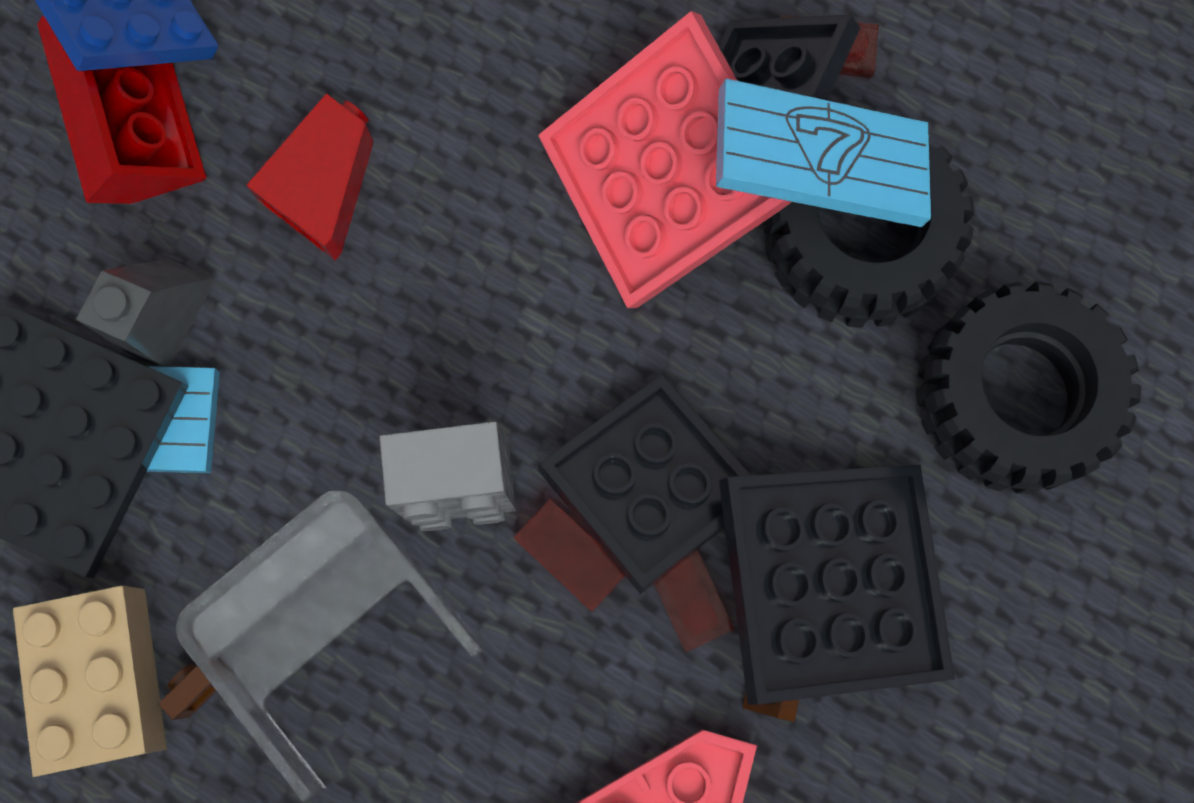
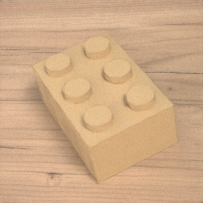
(88, 679)

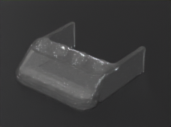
(290, 605)

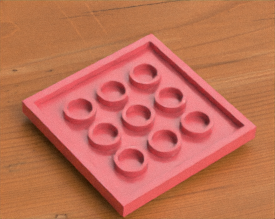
(645, 164)

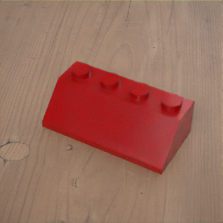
(124, 127)

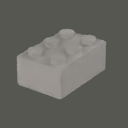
(448, 475)

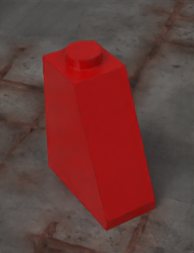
(318, 174)

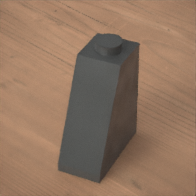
(146, 307)

